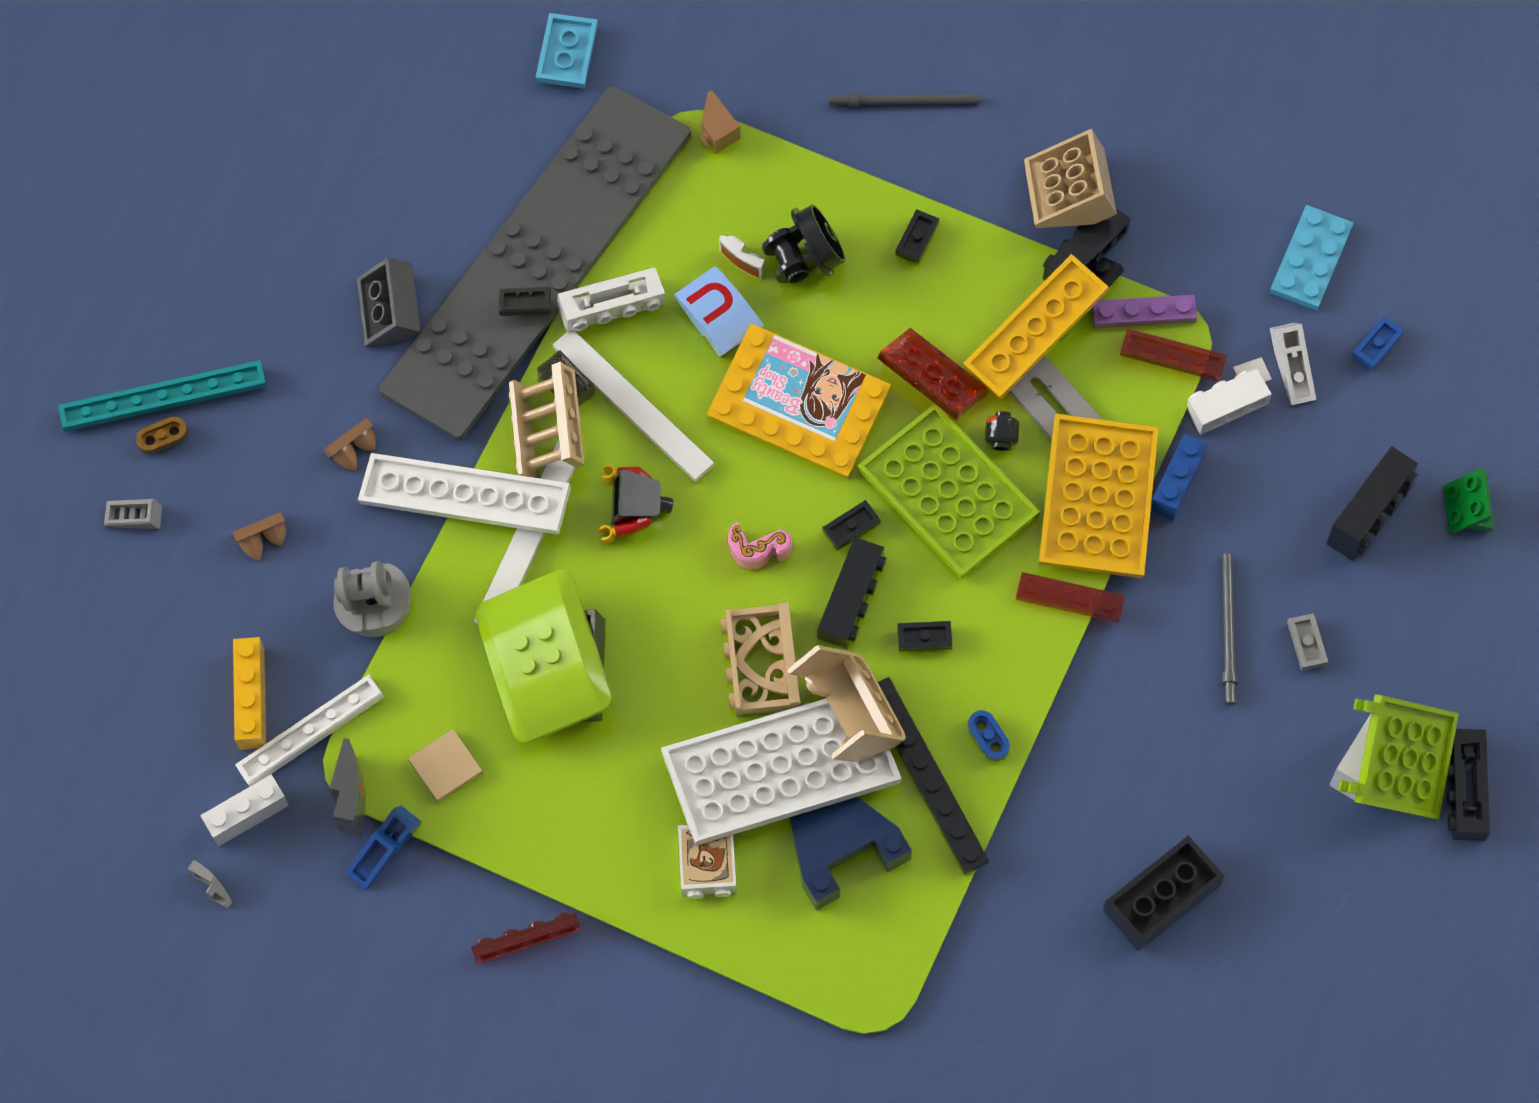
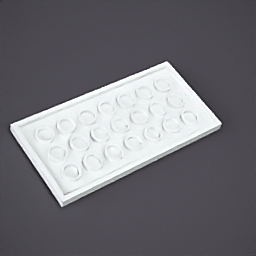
(769, 771)

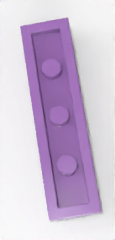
(1144, 311)

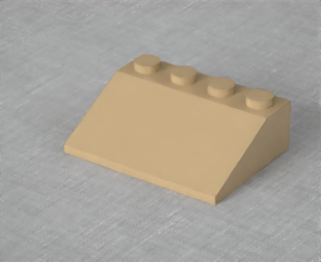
(1070, 183)

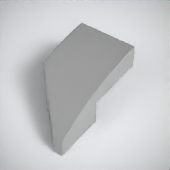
(215, 891)

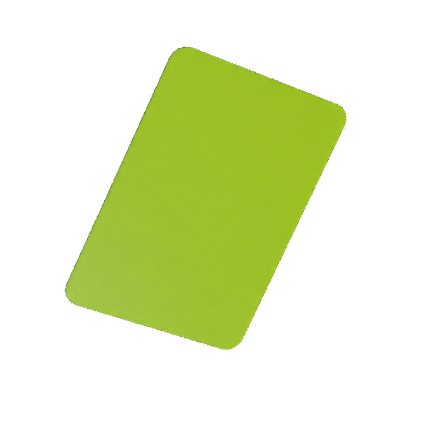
(593, 804)

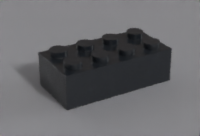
(1373, 504)
(1163, 893)

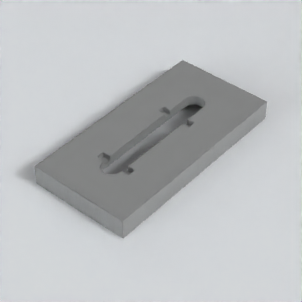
(1059, 387)

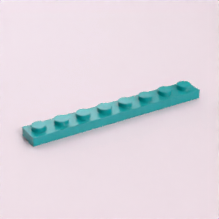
(162, 396)

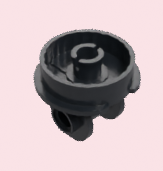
(821, 244)

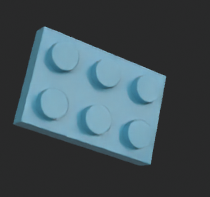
(566, 50)

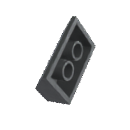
(388, 303)

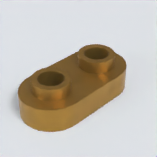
(162, 435)

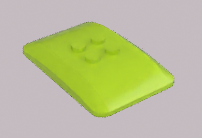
(543, 656)

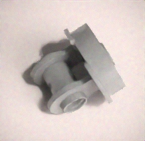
(359, 589)

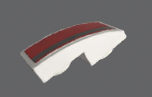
(734, 251)

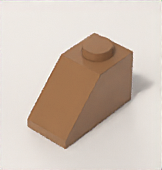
(718, 125)

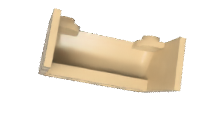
(854, 699)

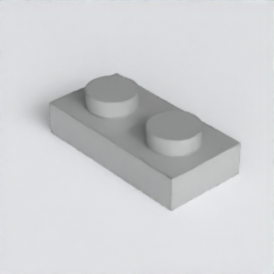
(1307, 642)

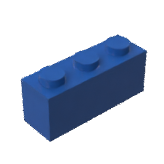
(1178, 477)

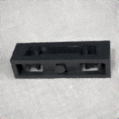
(1469, 827)

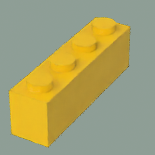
(249, 693)

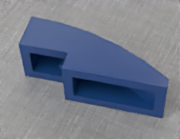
(383, 846)

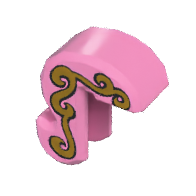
(759, 551)

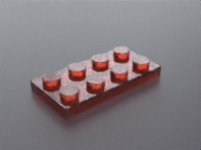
(933, 373)

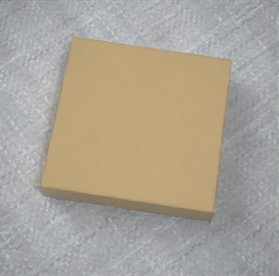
(445, 765)

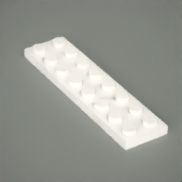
(464, 493)

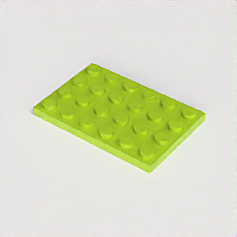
(948, 490)

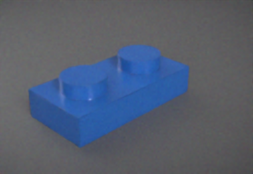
(1378, 343)

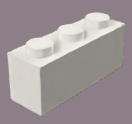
(1228, 401)
(244, 810)

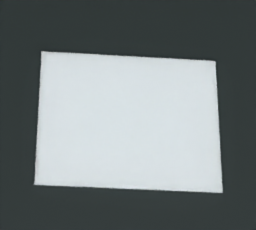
(1254, 364)

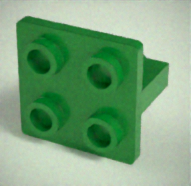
(1469, 503)

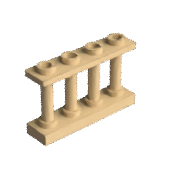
(567, 426)

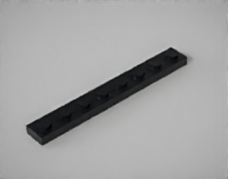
(935, 788)

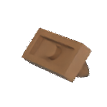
(342, 450)
(250, 538)

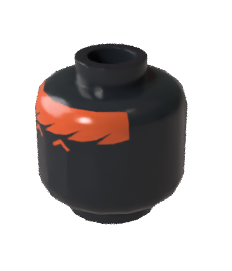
(1002, 431)

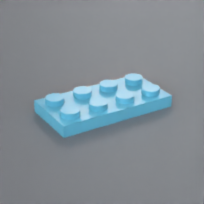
(1311, 257)

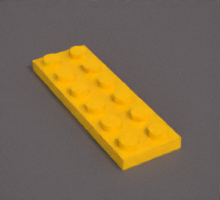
(1036, 326)

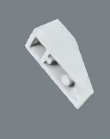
(1293, 362)

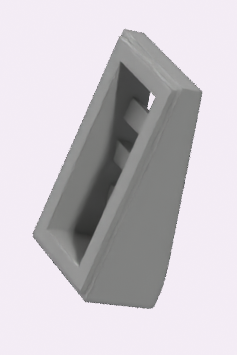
(149, 514)

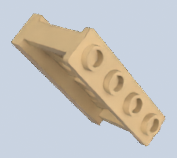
(778, 628)

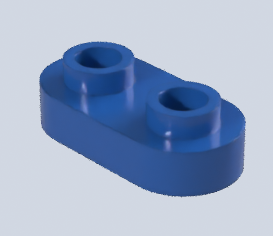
(989, 736)

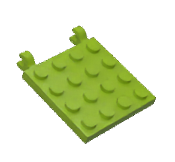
(1404, 756)

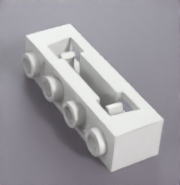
(611, 300)

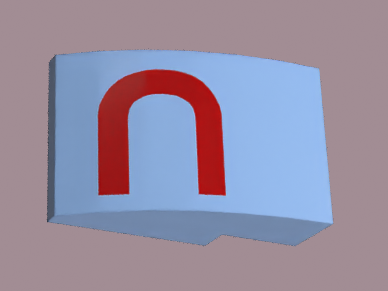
(717, 310)

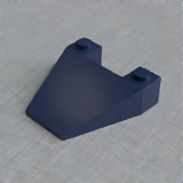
(837, 834)

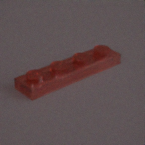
(1173, 355)
(1070, 597)
(515, 940)

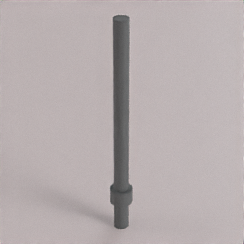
(855, 99)
(1229, 676)

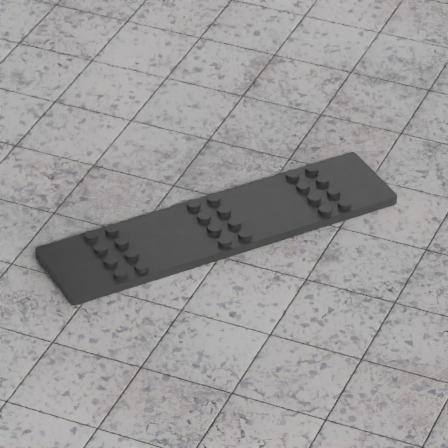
(545, 242)

